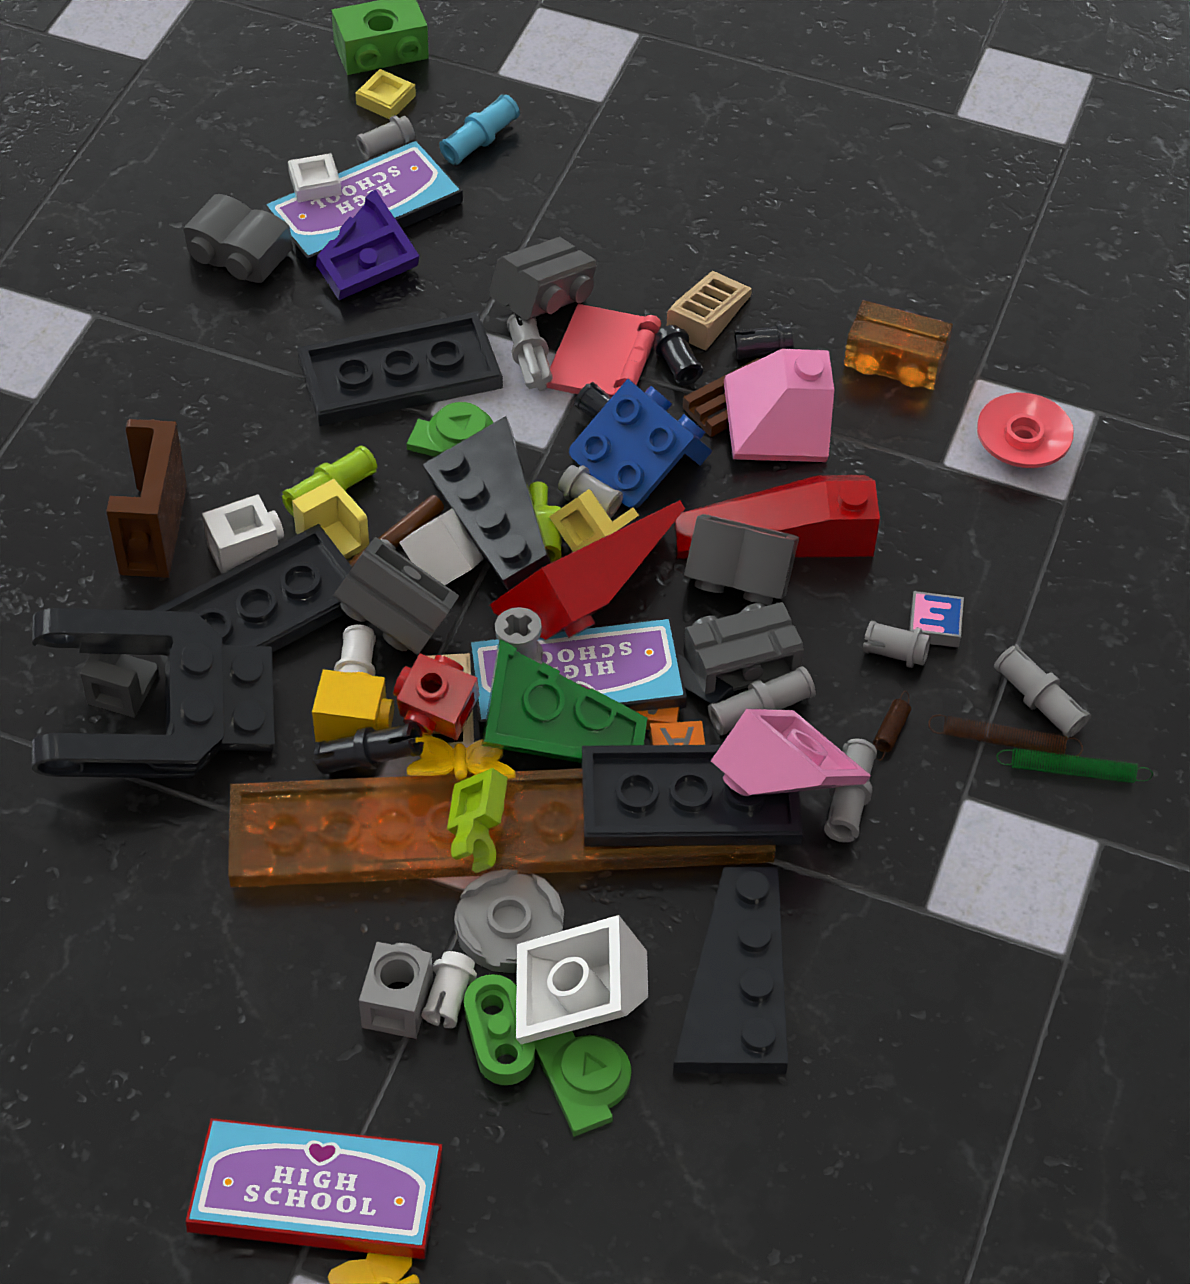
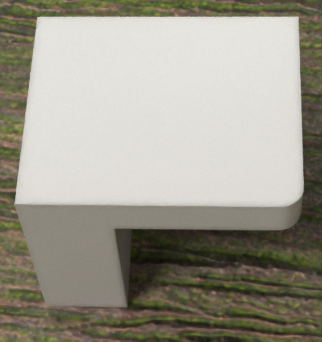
(442, 548)

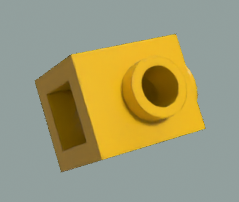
(349, 704)

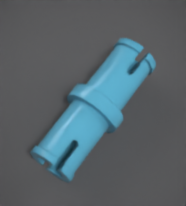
(479, 129)

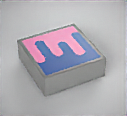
(938, 617)

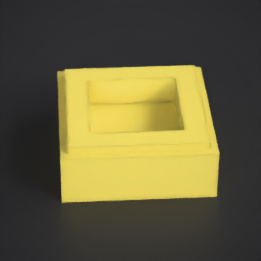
(385, 94)

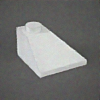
(578, 979)

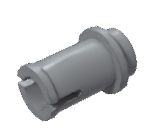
(386, 137)
(577, 481)
(897, 643)

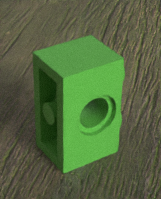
(379, 34)

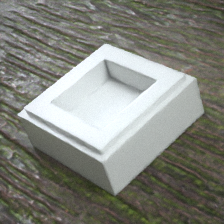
(314, 177)

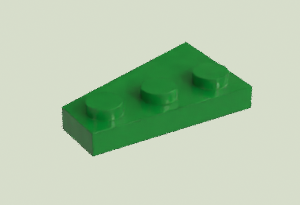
(550, 715)

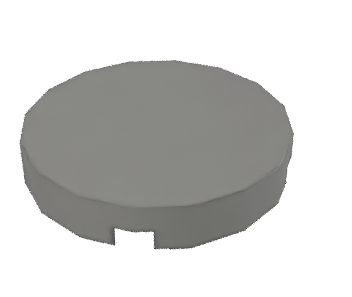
(502, 912)

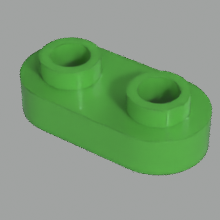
(496, 1033)

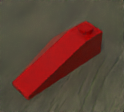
(825, 511)
(589, 578)

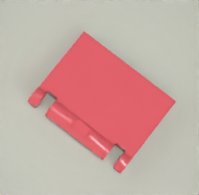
(602, 349)

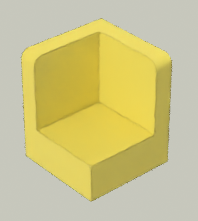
(336, 514)
(586, 521)

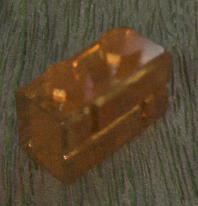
(897, 345)

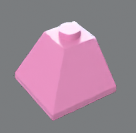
(781, 407)
(782, 755)

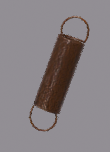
(892, 725)

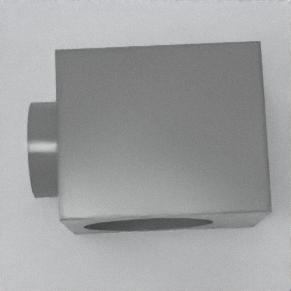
(396, 1009)

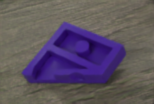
(366, 250)

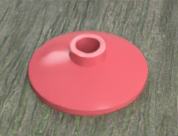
(1025, 430)

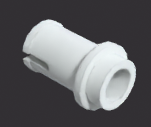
(357, 650)
(447, 993)

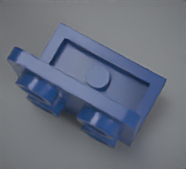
(636, 442)

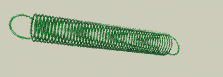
(1093, 765)

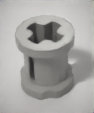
(522, 630)

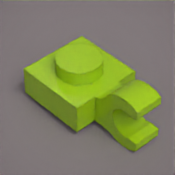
(475, 809)

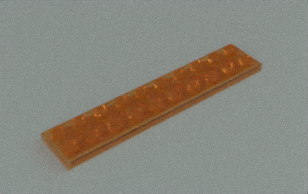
(400, 832)

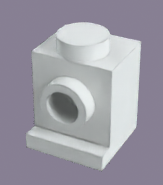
(241, 532)

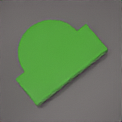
(447, 428)
(586, 1077)

